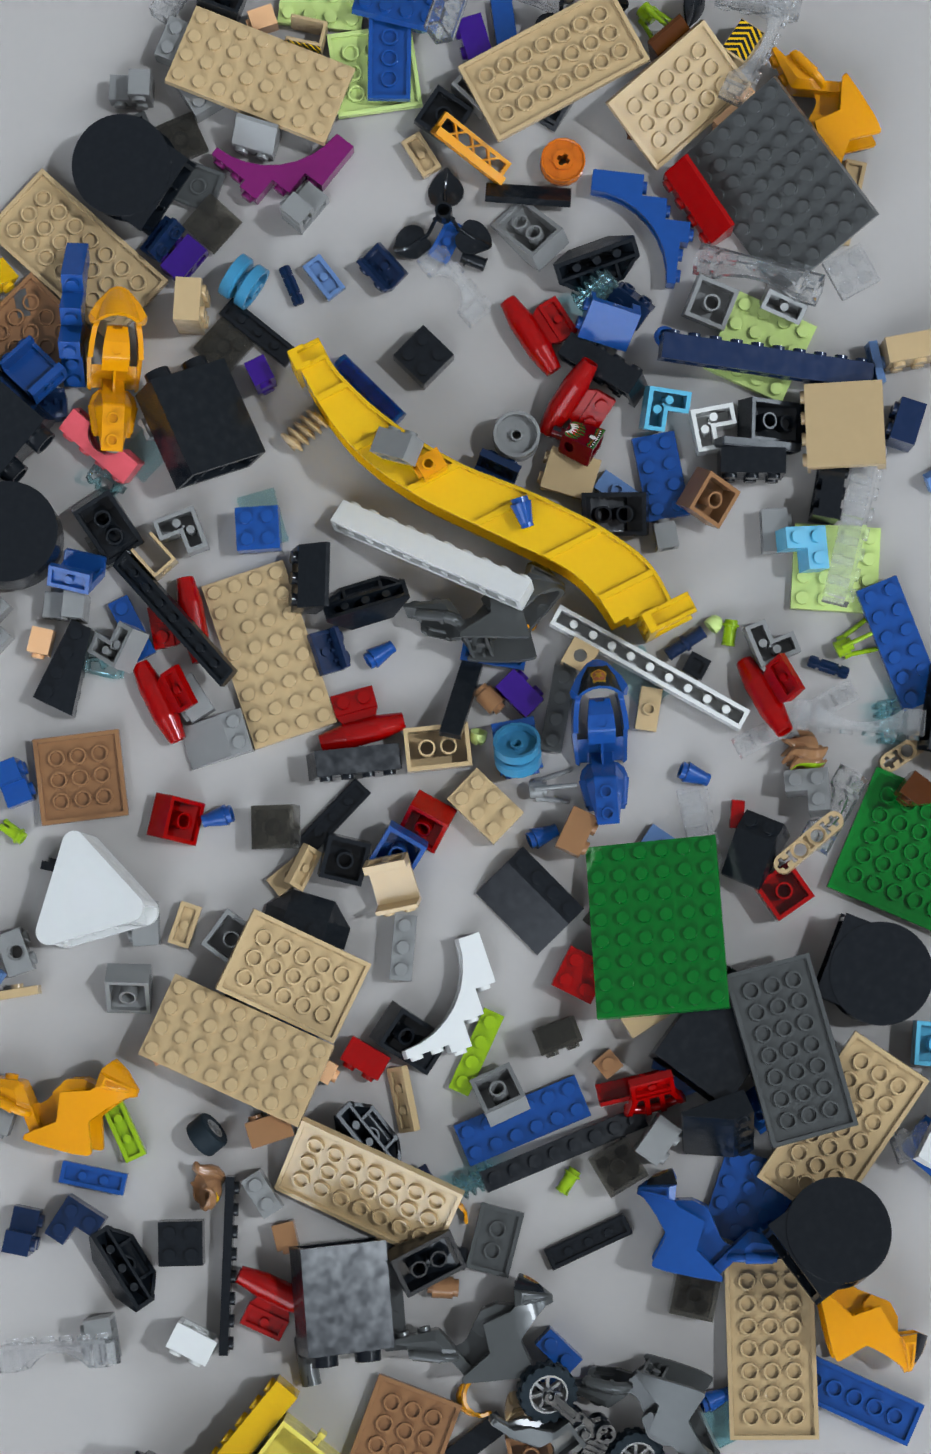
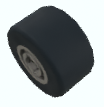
(206, 1134)

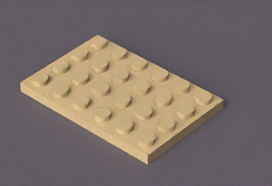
(674, 95)
(293, 976)

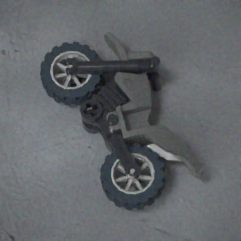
(562, 1421)

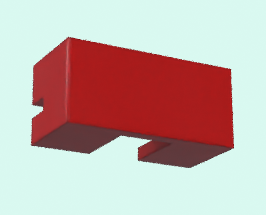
(737, 812)

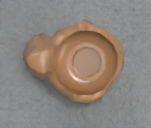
(207, 1185)

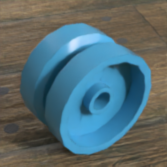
(243, 281)
(517, 750)

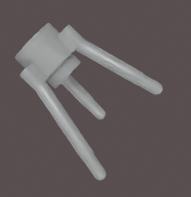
(539, 787)

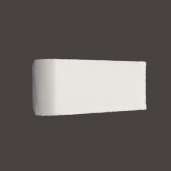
(91, 896)

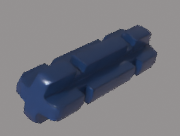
(291, 285)
(828, 667)

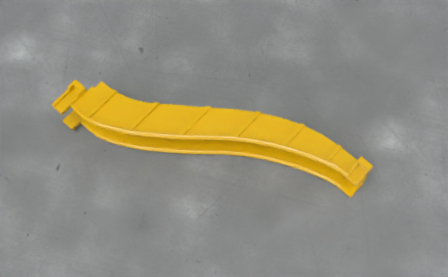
(583, 552)

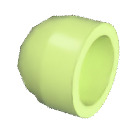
(714, 623)
(478, 736)

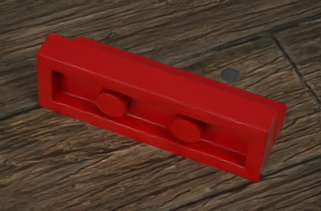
(616, 1090)

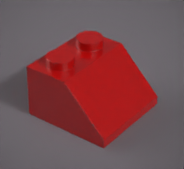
(428, 818)
(175, 819)

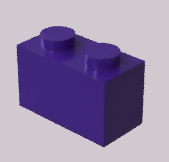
(472, 36)
(184, 258)
(261, 375)
(520, 693)

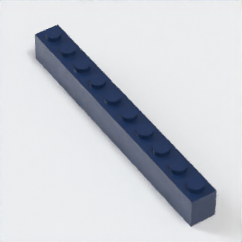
(760, 360)

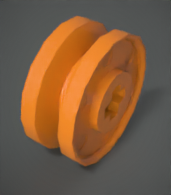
(568, 172)

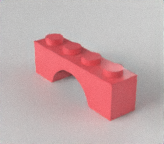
(121, 464)

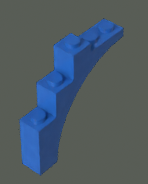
(670, 234)
(72, 313)

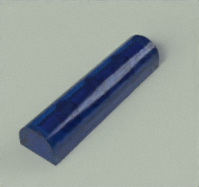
(369, 389)

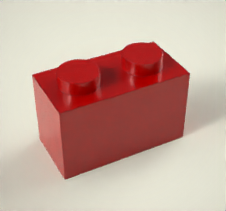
(364, 1058)

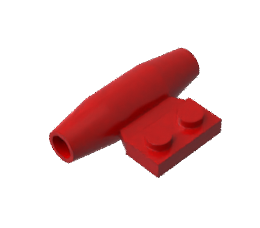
(539, 330)
(576, 400)
(191, 602)
(771, 689)
(165, 697)
(359, 722)
(271, 1306)

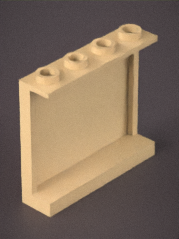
(843, 425)

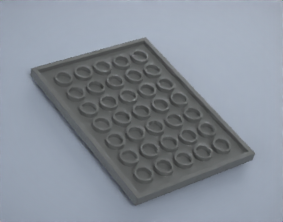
(781, 181)

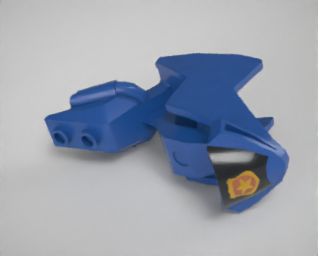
(602, 780)
(691, 1237)

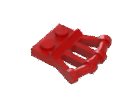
(651, 1086)

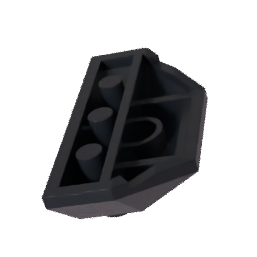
(610, 253)
(366, 602)
(311, 915)
(367, 1126)
(123, 1266)

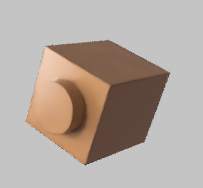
(607, 1063)
(285, 1235)

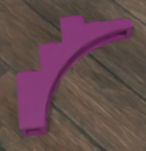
(259, 179)

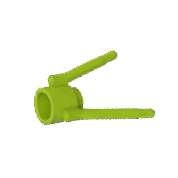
(648, 14)
(844, 645)

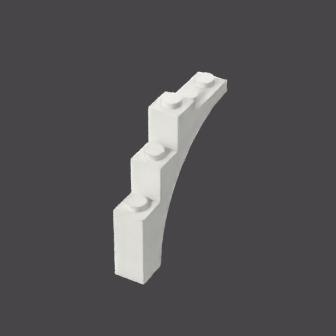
(452, 1032)

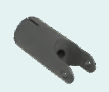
(308, 1375)

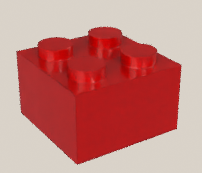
(784, 892)
(576, 975)

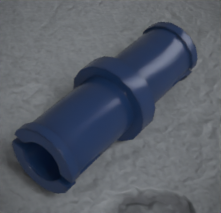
(685, 643)

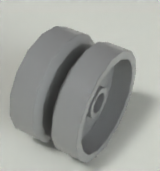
(529, 434)

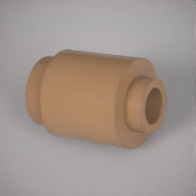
(489, 699)
(445, 1289)

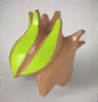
(804, 752)

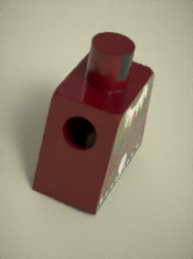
(579, 441)

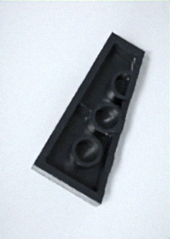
(827, 496)

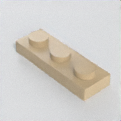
(403, 1099)

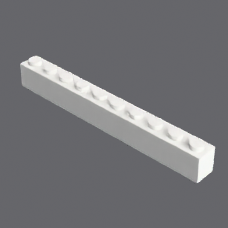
(432, 554)
(650, 668)

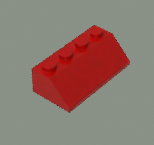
(698, 201)

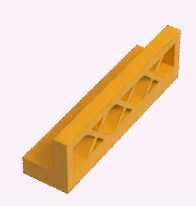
(467, 154)

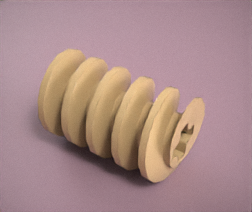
(304, 430)

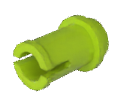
(729, 632)
(15, 833)
(568, 1180)

